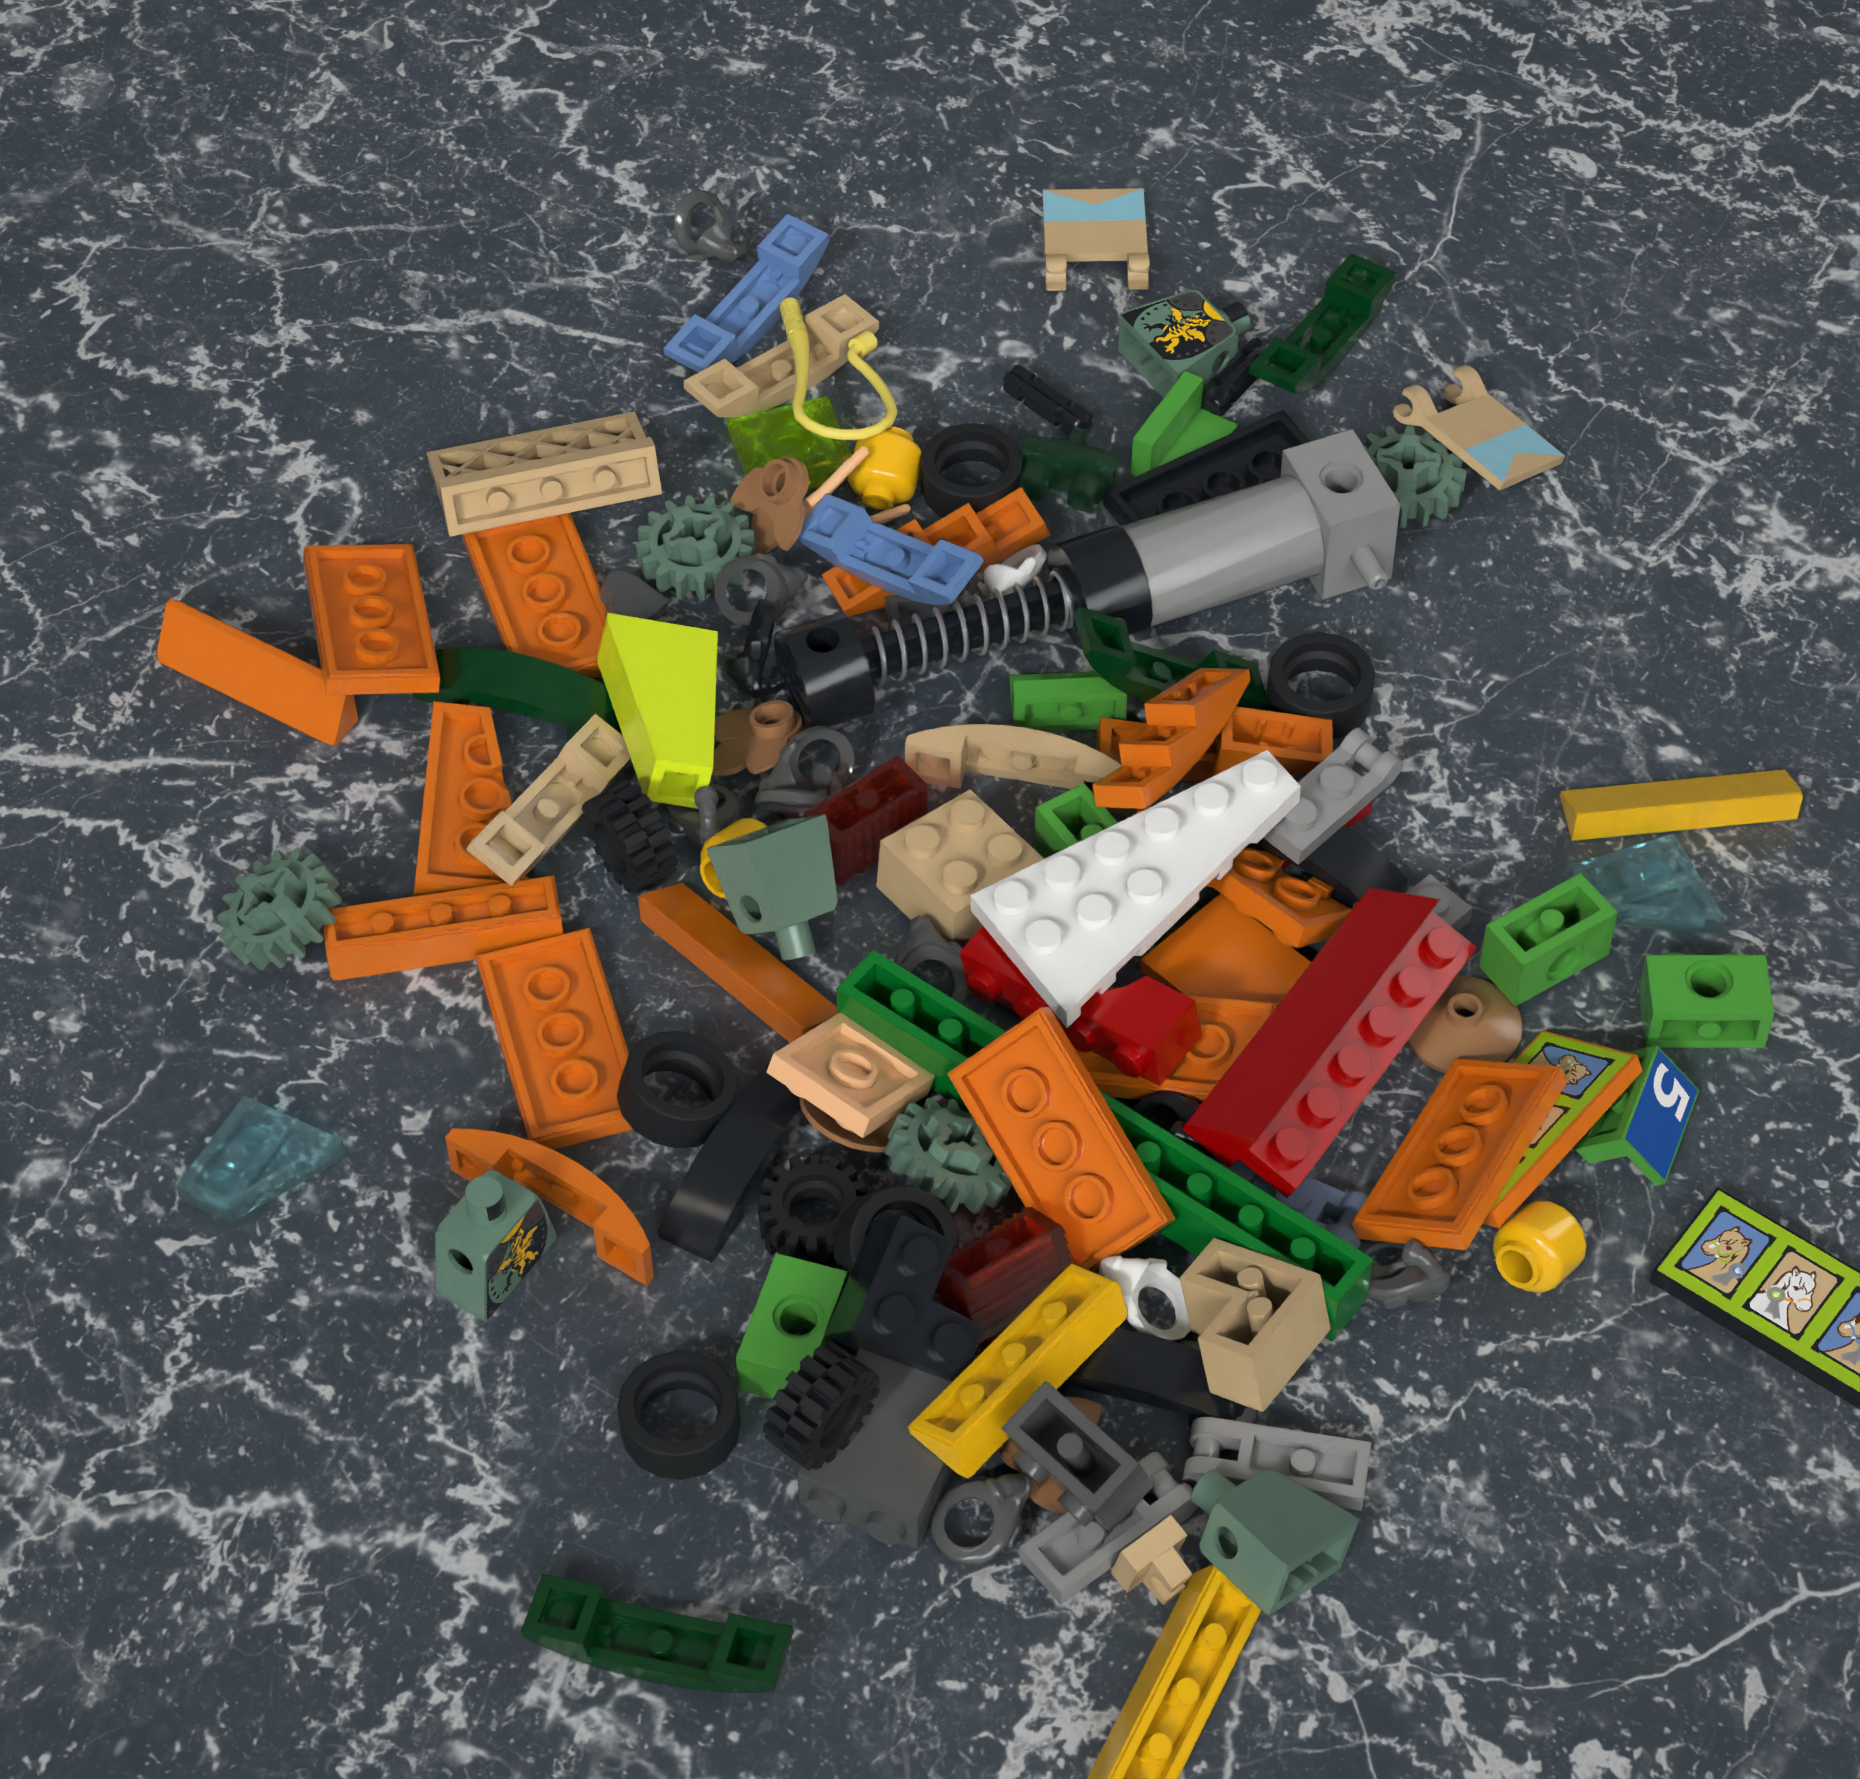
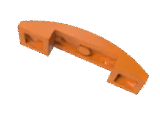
(562, 1183)

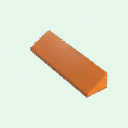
(253, 673)
(439, 927)
(734, 961)

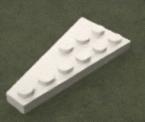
(1118, 891)

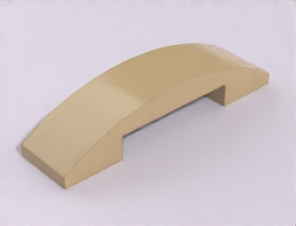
(772, 375)
(1009, 752)
(552, 803)

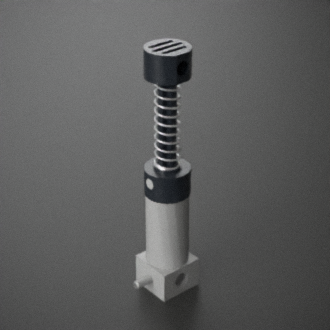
(1318, 521)

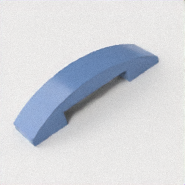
(753, 305)
(885, 556)

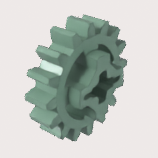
(1418, 473)
(692, 545)
(279, 909)
(946, 1156)

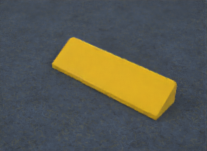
(1681, 804)
(1037, 1347)
(1179, 1681)

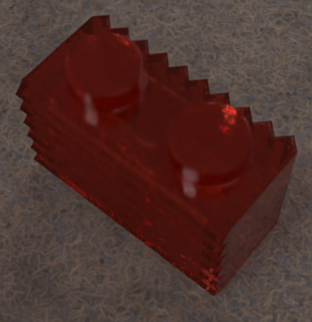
(870, 812)
(1004, 1270)

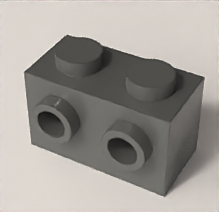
(1076, 1455)

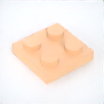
(850, 1074)

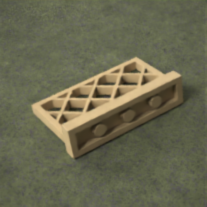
(509, 490)

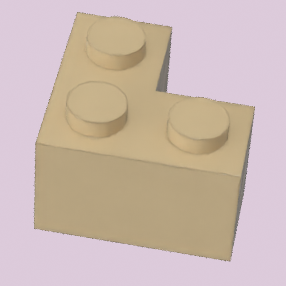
(1252, 1320)

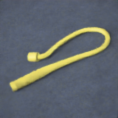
(858, 348)

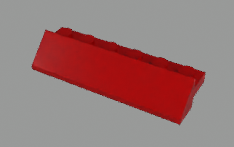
(1330, 1038)

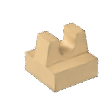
(1155, 1562)

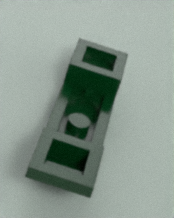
(1329, 330)
(1148, 671)
(521, 687)
(655, 1643)

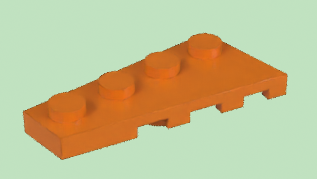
(460, 798)
(1292, 908)

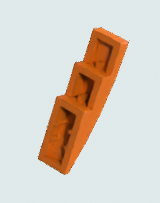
(992, 533)
(1177, 735)
(1292, 739)

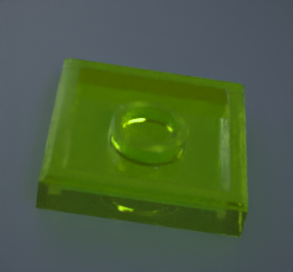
(777, 434)

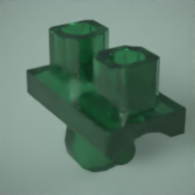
(1068, 467)

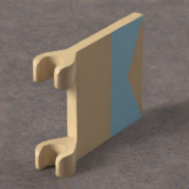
(1095, 227)
(1480, 431)

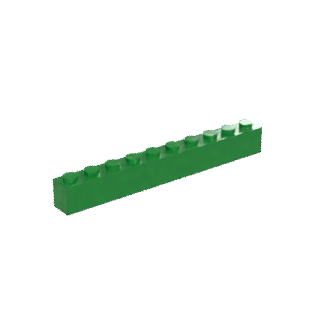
(1198, 1190)

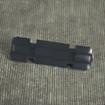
(1232, 380)
(1046, 400)

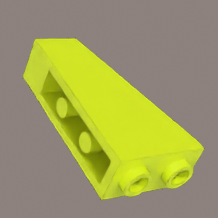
(664, 702)

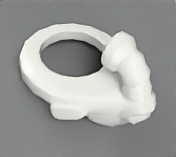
(1018, 568)
(1139, 1273)

